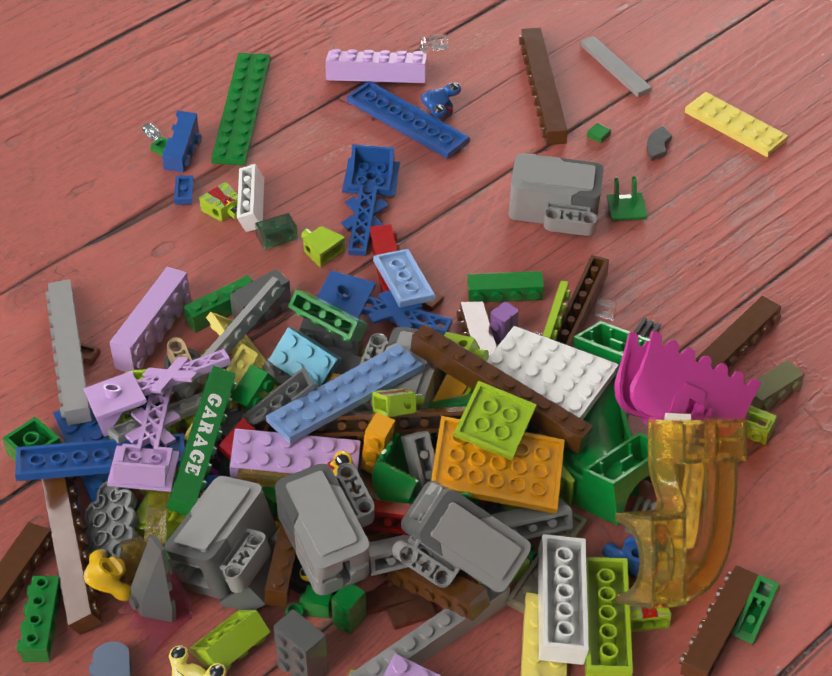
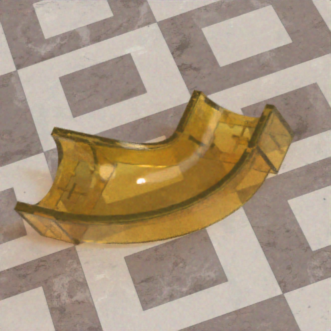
(692, 527)

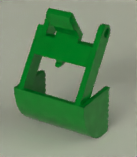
(392, 476)

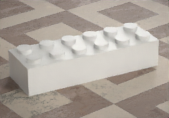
(562, 599)

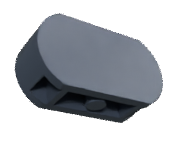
(111, 660)

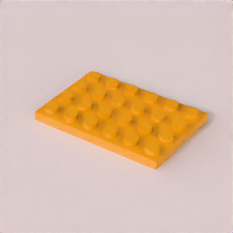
(524, 482)

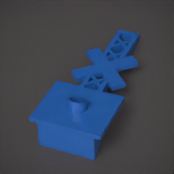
(370, 172)
(358, 294)

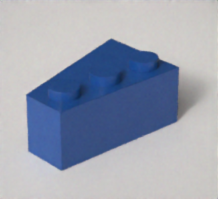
(183, 142)

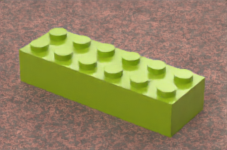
(608, 621)

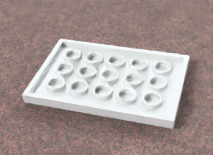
(554, 369)

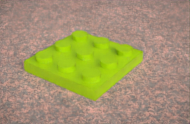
(495, 420)

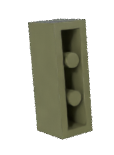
(777, 385)

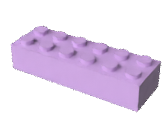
(376, 66)
(150, 320)
(275, 454)

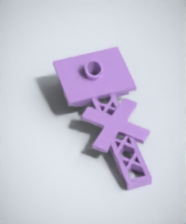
(124, 393)
(146, 467)

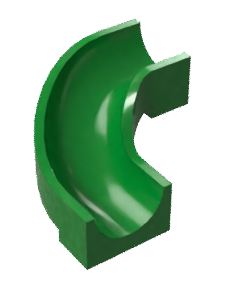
(613, 457)

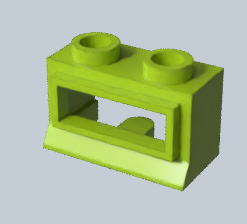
(758, 432)

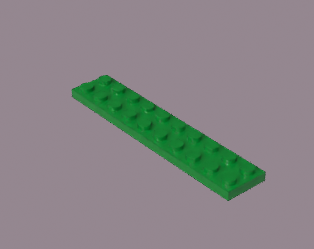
(241, 109)

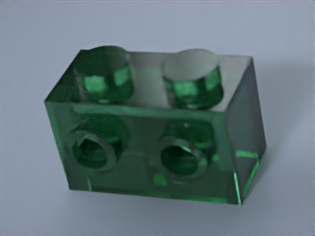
(276, 231)

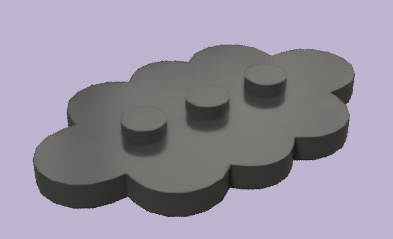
(111, 519)

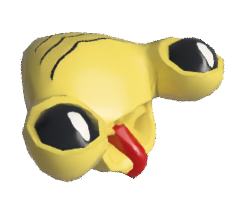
(178, 658)

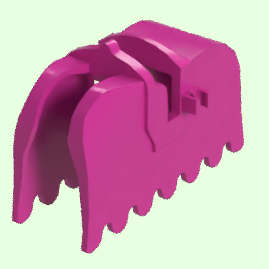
(663, 381)

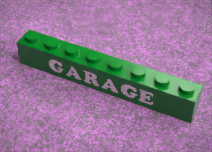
(201, 441)

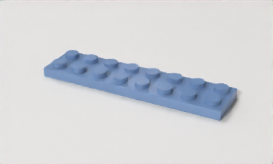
(343, 393)

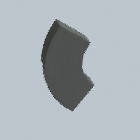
(656, 143)

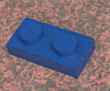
(183, 190)

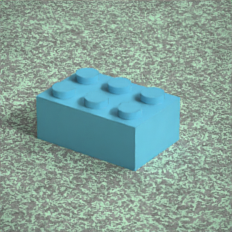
(300, 351)

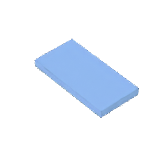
(404, 278)

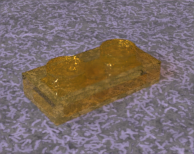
(132, 552)

